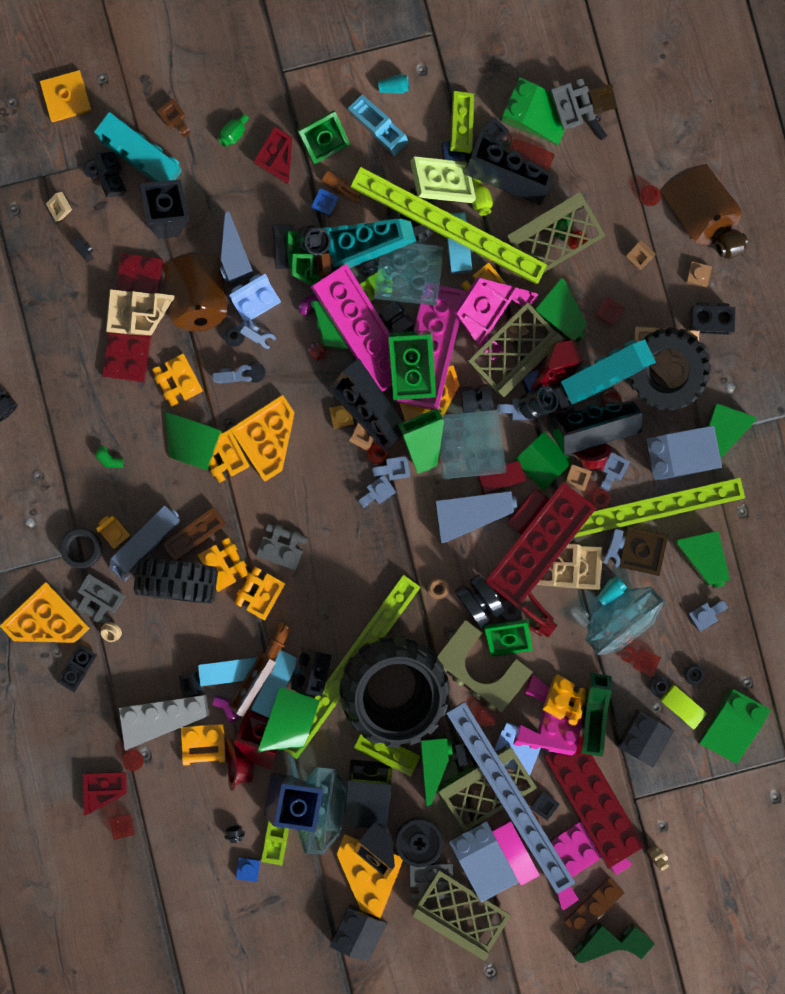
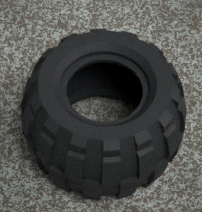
(405, 722)

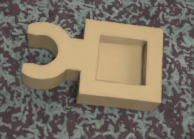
(658, 857)

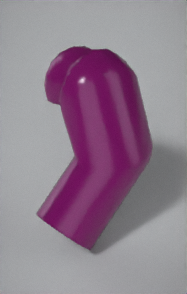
(305, 304)

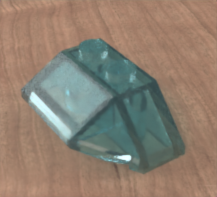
(623, 620)
(330, 812)

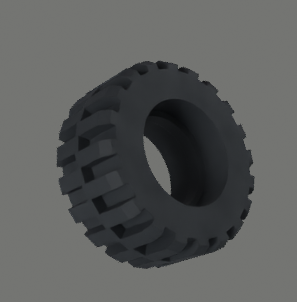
(698, 370)
(175, 580)

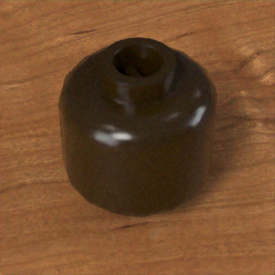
(731, 244)

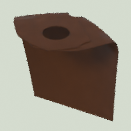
(699, 197)
(195, 281)

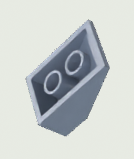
(233, 256)
(684, 453)
(483, 862)

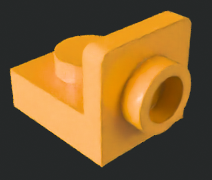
(113, 531)

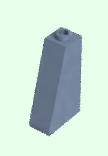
(470, 513)
(144, 542)

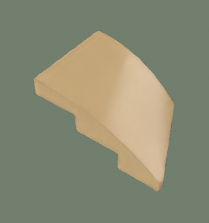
(135, 312)
(576, 568)

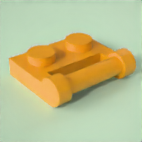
(203, 737)

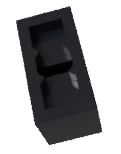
(712, 324)
(311, 672)

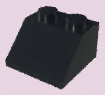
(645, 738)
(377, 849)
(358, 933)

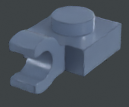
(252, 331)
(228, 376)
(512, 409)
(396, 469)
(615, 469)
(379, 491)
(616, 541)
(705, 615)

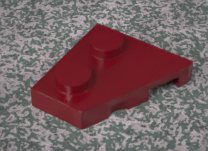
(276, 155)
(102, 789)

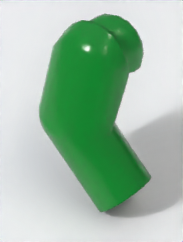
(106, 460)

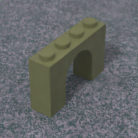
(497, 693)

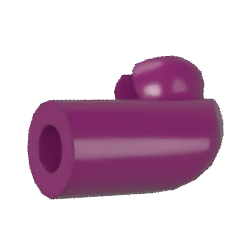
(223, 703)

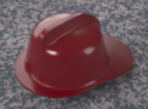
(594, 457)
(239, 767)

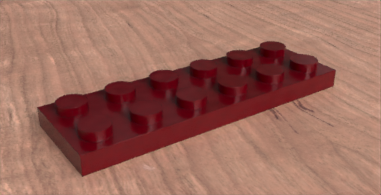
(129, 353)
(541, 544)
(595, 805)

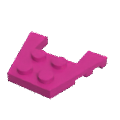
(485, 305)
(552, 733)
(577, 854)

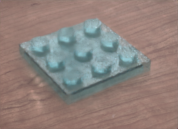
(410, 274)
(472, 445)

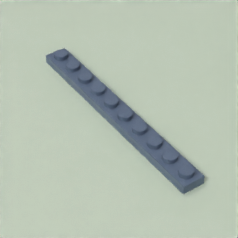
(510, 797)

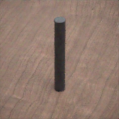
(593, 123)

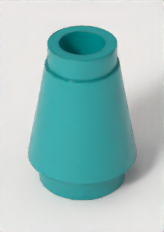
(395, 84)
(613, 589)

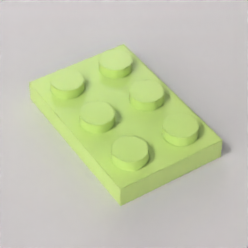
(442, 180)

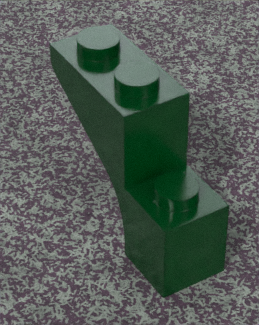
(595, 714)
(602, 942)

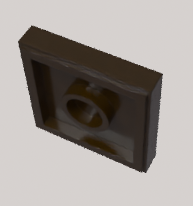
(643, 551)

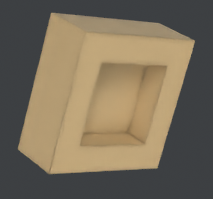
(58, 206)

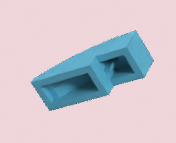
(378, 125)
(459, 255)
(225, 671)
(278, 678)

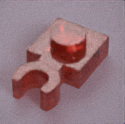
(644, 660)

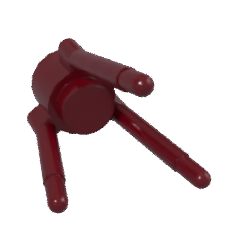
(544, 625)

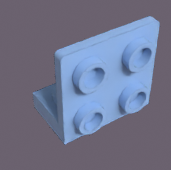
(254, 297)
(524, 752)

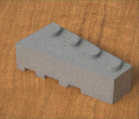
(157, 718)

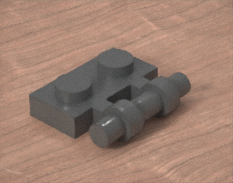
(567, 106)
(278, 552)
(100, 593)
(423, 876)

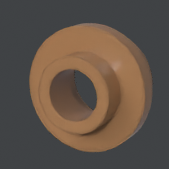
(445, 588)

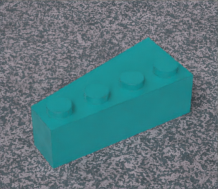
(137, 151)
(367, 241)
(608, 371)

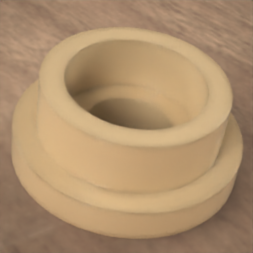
(110, 632)

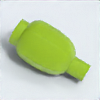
(483, 198)

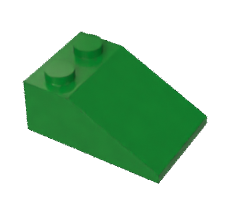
(533, 112)
(412, 364)
(734, 725)
(434, 761)

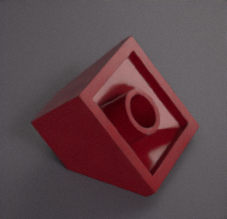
(559, 364)
(249, 739)

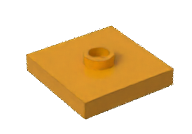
(65, 96)

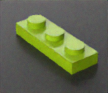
(462, 122)
(395, 757)

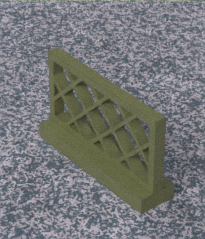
(550, 217)
(530, 360)
(472, 775)
(450, 930)

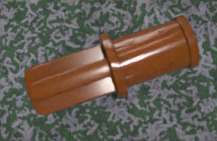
(341, 186)
(278, 640)

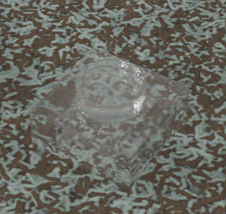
(580, 616)

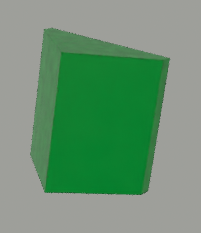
(323, 137)
(543, 461)
(509, 637)

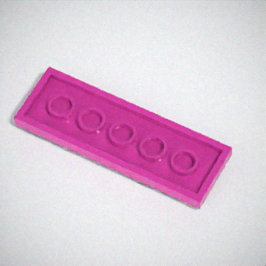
(357, 322)
(445, 327)

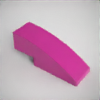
(515, 852)

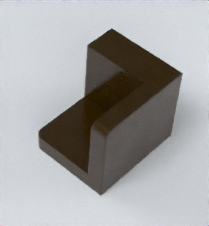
(602, 99)

